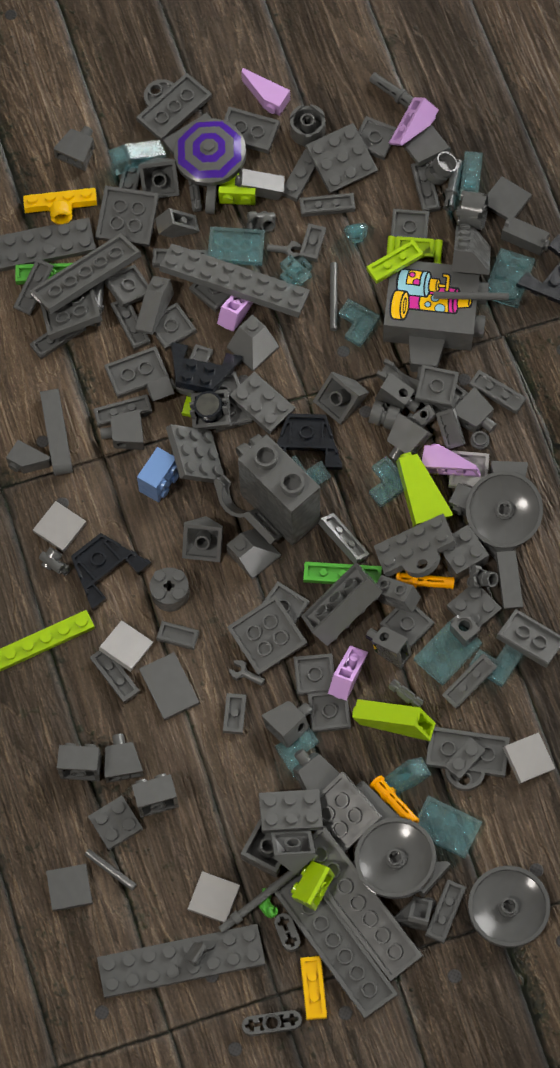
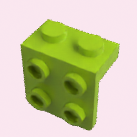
(236, 195)

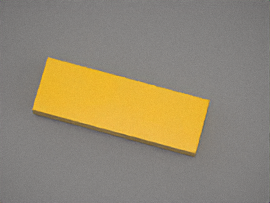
(313, 988)

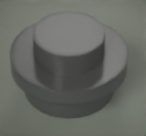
(479, 440)

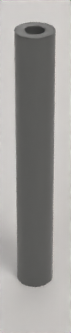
(110, 869)

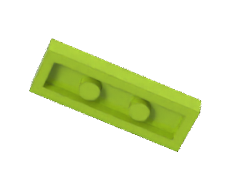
(394, 261)

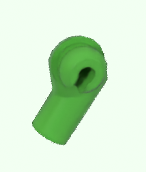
(268, 908)

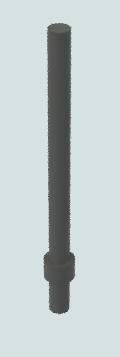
(236, 917)

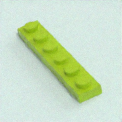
(45, 639)

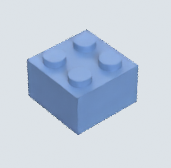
(158, 475)

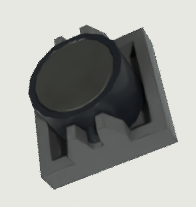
(210, 409)

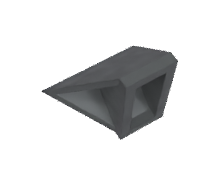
(415, 914)

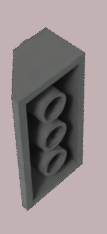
(470, 251)
(341, 604)

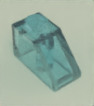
(408, 775)

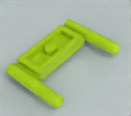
(430, 247)

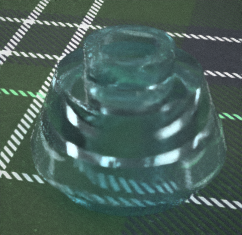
(356, 232)

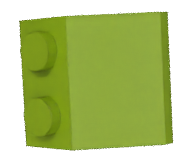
(312, 885)

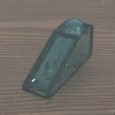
(131, 155)
(471, 171)

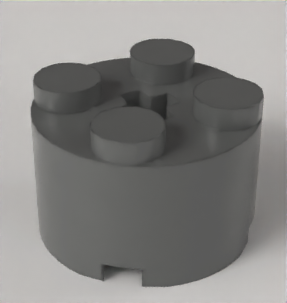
(307, 124)
(473, 209)
(166, 579)

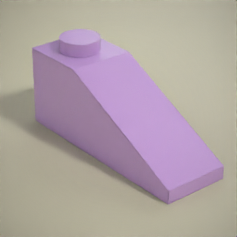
(269, 94)
(416, 119)
(233, 312)
(445, 462)
(347, 673)

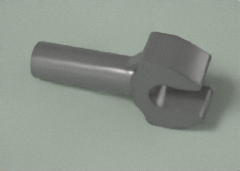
(285, 249)
(245, 673)

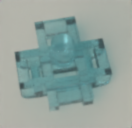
(294, 269)

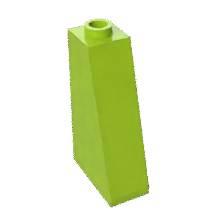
(420, 491)
(394, 718)

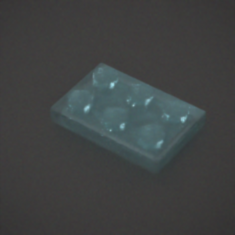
(237, 245)
(506, 274)
(445, 654)
(448, 826)

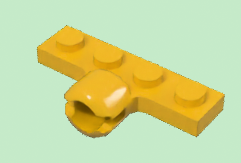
(60, 203)

